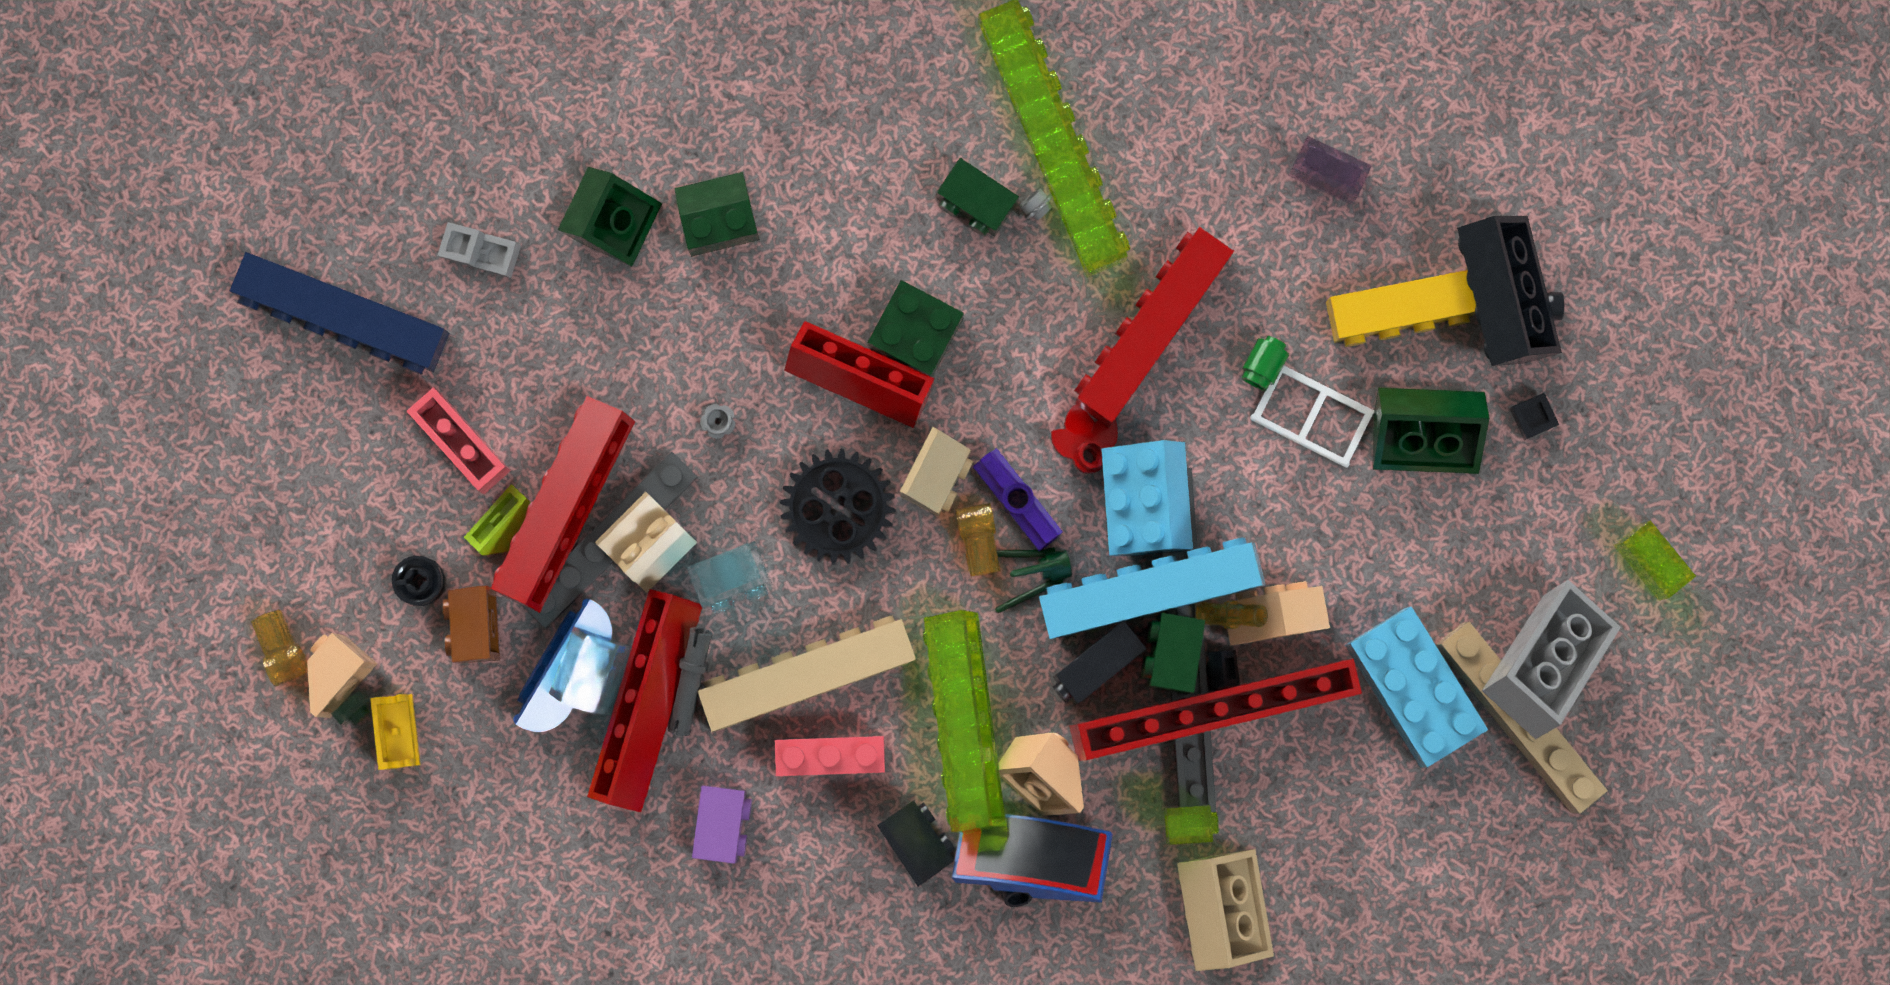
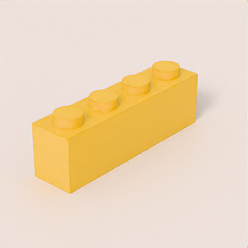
(1401, 307)

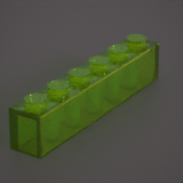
(964, 722)

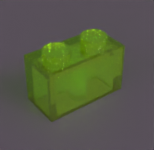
(1654, 560)

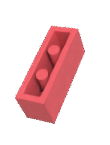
(458, 441)
(830, 756)

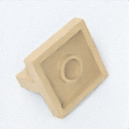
(646, 542)

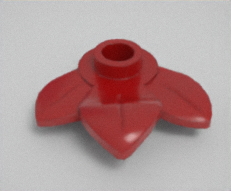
(1083, 435)

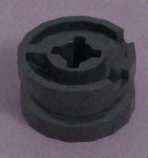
(429, 591)

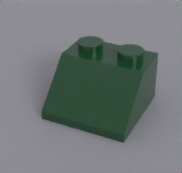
(716, 214)
(610, 215)

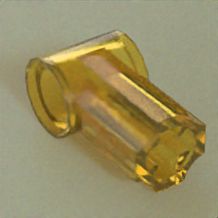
(978, 531)
(282, 656)

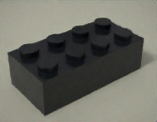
(1508, 290)

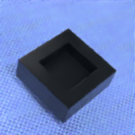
(1534, 416)
(1223, 669)

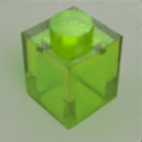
(1190, 824)

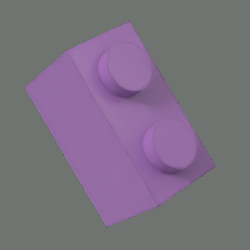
(720, 824)

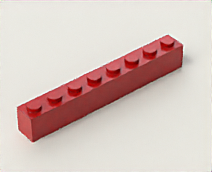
(1215, 709)

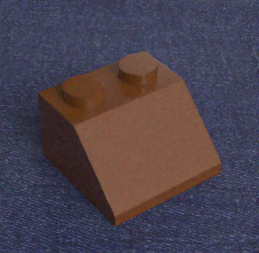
(472, 625)

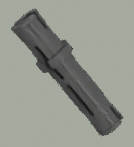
(693, 667)

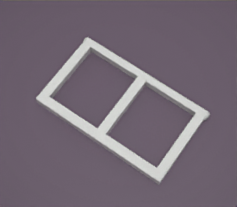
(1300, 439)

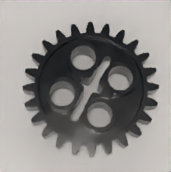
(819, 533)

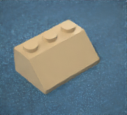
(1225, 910)

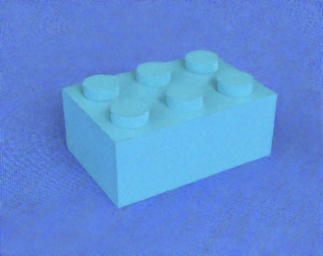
(1147, 498)

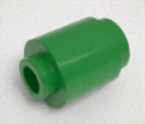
(1264, 363)

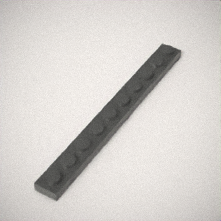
(1193, 752)

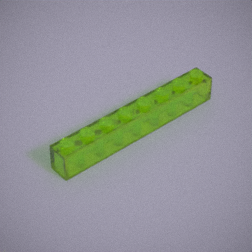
(1052, 137)

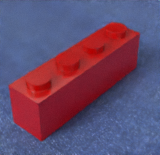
(859, 374)

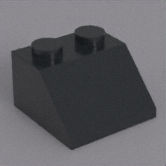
(917, 842)

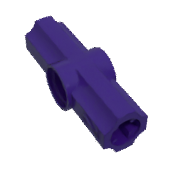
(1003, 481)

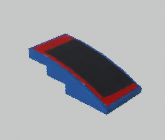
(1036, 858)

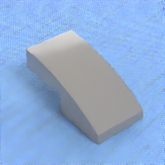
(479, 250)

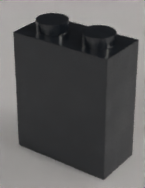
(1098, 664)

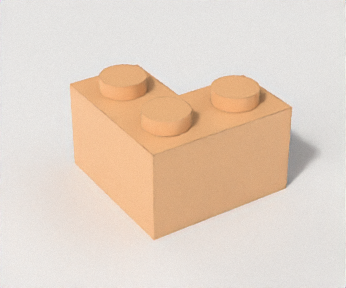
(1289, 610)

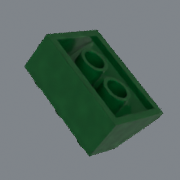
(1429, 430)

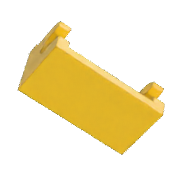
(395, 731)

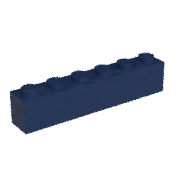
(338, 312)

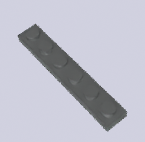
(589, 560)

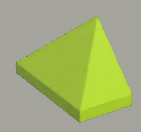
(500, 523)

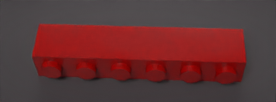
(1153, 327)
(562, 504)
(644, 702)

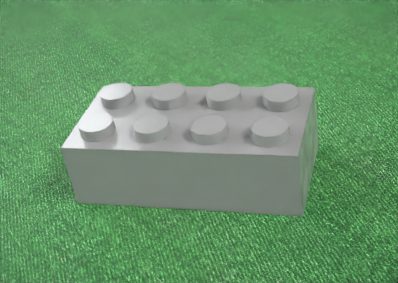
(1551, 659)

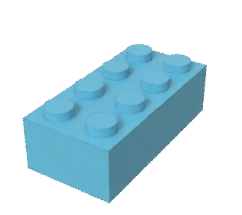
(1416, 687)

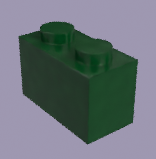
(976, 198)

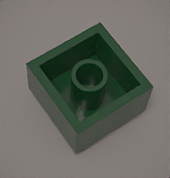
(915, 329)
(1173, 653)

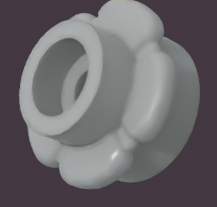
(1036, 205)
(708, 421)

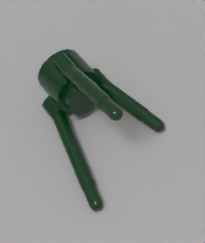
(1053, 566)

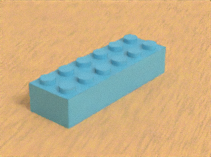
(1151, 590)

